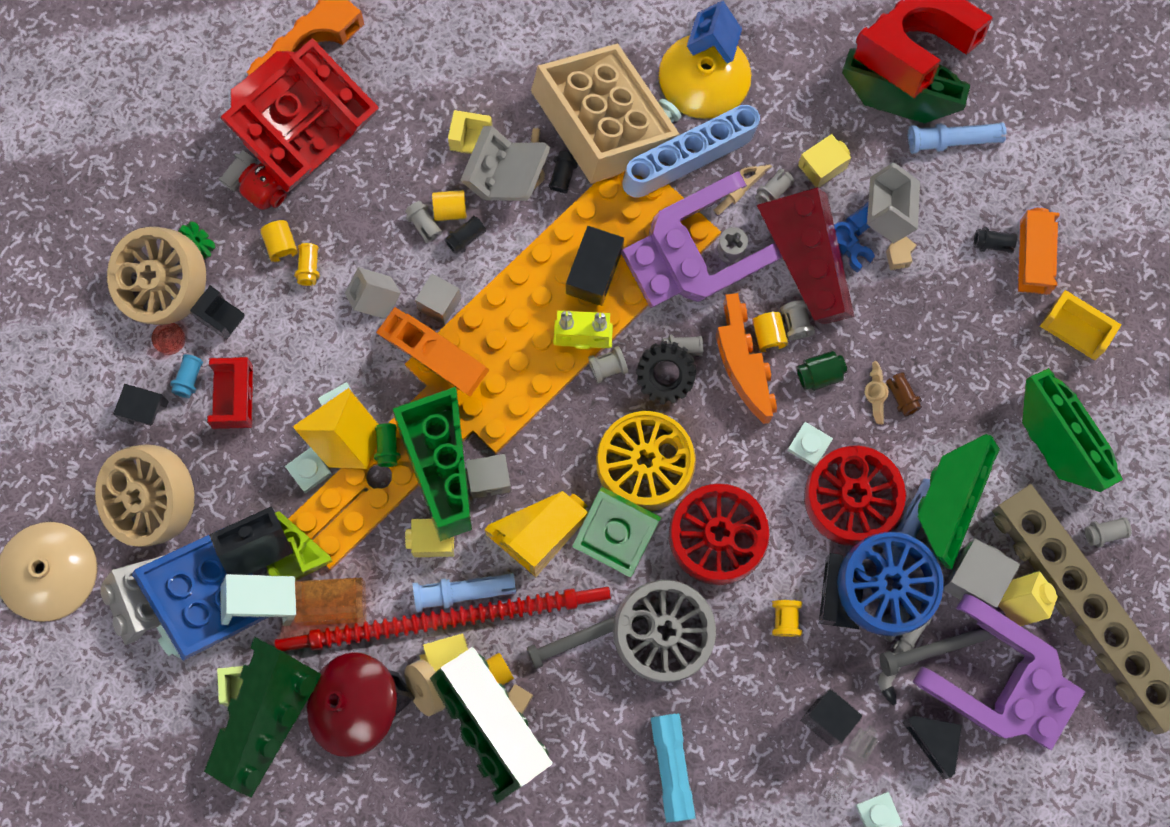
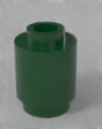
(821, 371)

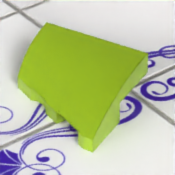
(306, 555)

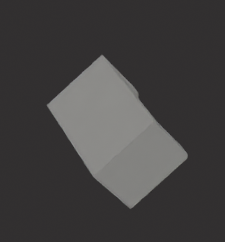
(893, 202)

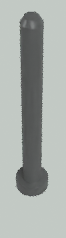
(578, 638)
(891, 663)

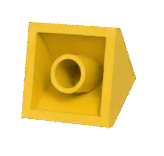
(340, 432)

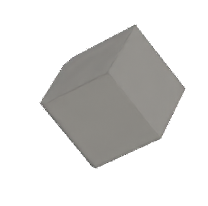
(438, 299)

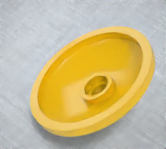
(702, 91)

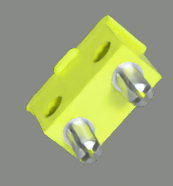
(583, 329)

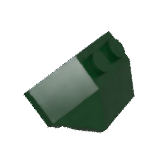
(939, 99)

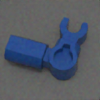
(847, 240)

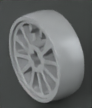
(623, 627)

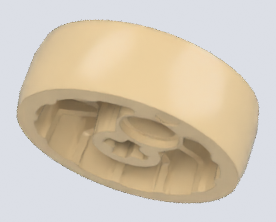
(162, 266)
(144, 495)

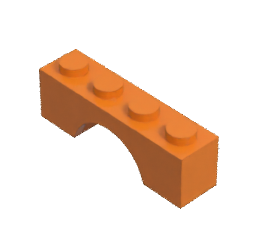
(328, 21)

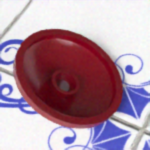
(363, 709)

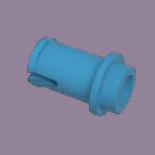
(186, 376)

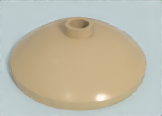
(65, 580)

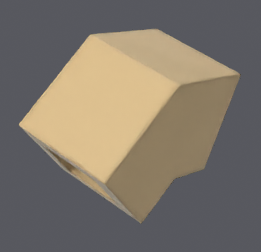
(900, 253)
(519, 698)

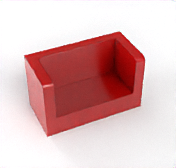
(231, 393)

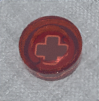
(168, 338)

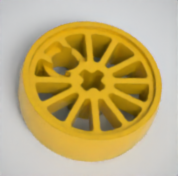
(677, 438)

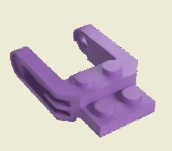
(669, 260)
(1036, 695)

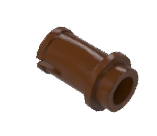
(904, 394)

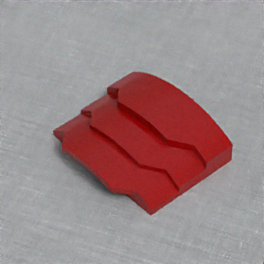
(297, 112)

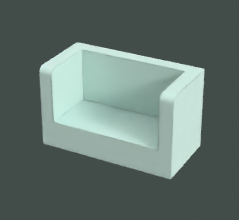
(258, 597)

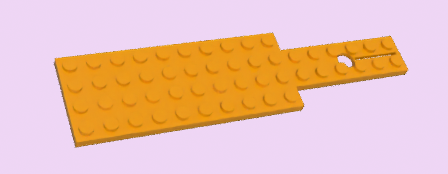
(513, 336)

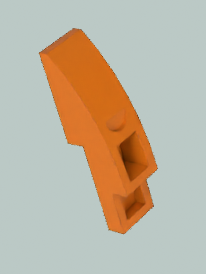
(433, 351)
(745, 370)

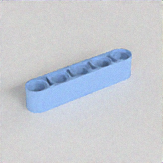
(684, 162)

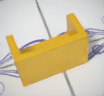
(1080, 325)

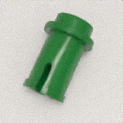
(386, 445)

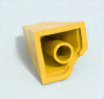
(539, 530)

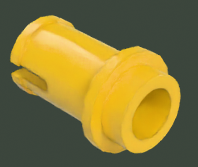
(307, 264)

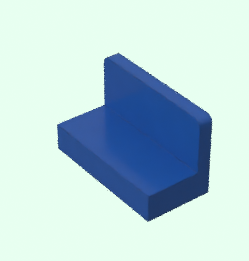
(715, 28)

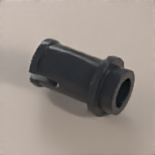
(562, 172)
(465, 235)
(994, 240)

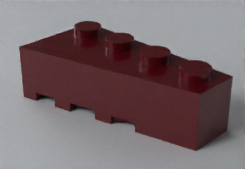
(810, 248)

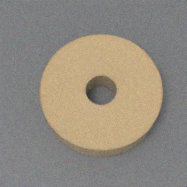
(419, 683)

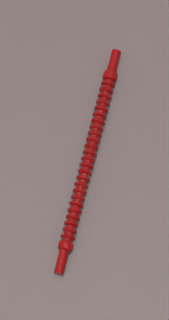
(316, 639)

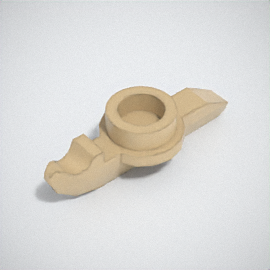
(877, 393)

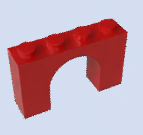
(903, 62)

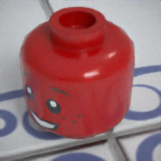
(260, 187)

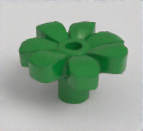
(200, 239)

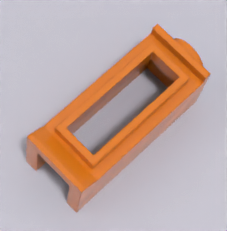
(1038, 251)

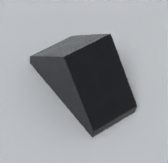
(938, 741)

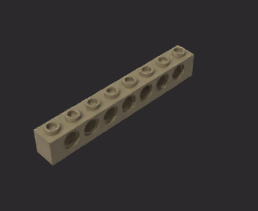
(1089, 588)

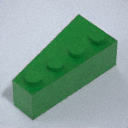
(436, 452)

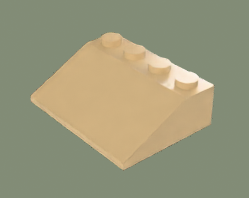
(601, 110)

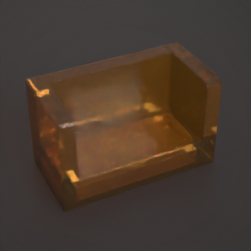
(330, 601)

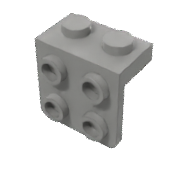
(504, 168)
(128, 604)

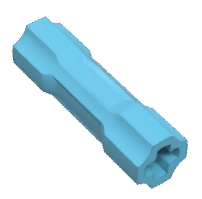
(675, 785)

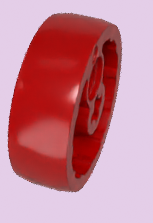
(861, 457)
(759, 537)

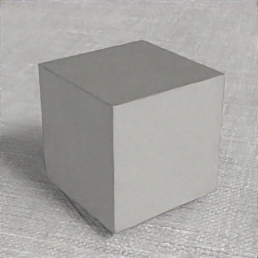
(981, 573)

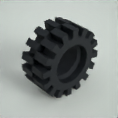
(661, 391)

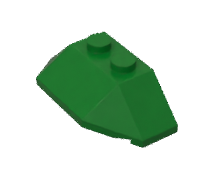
(1067, 434)
(955, 495)

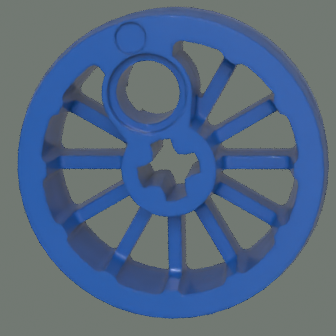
(853, 566)

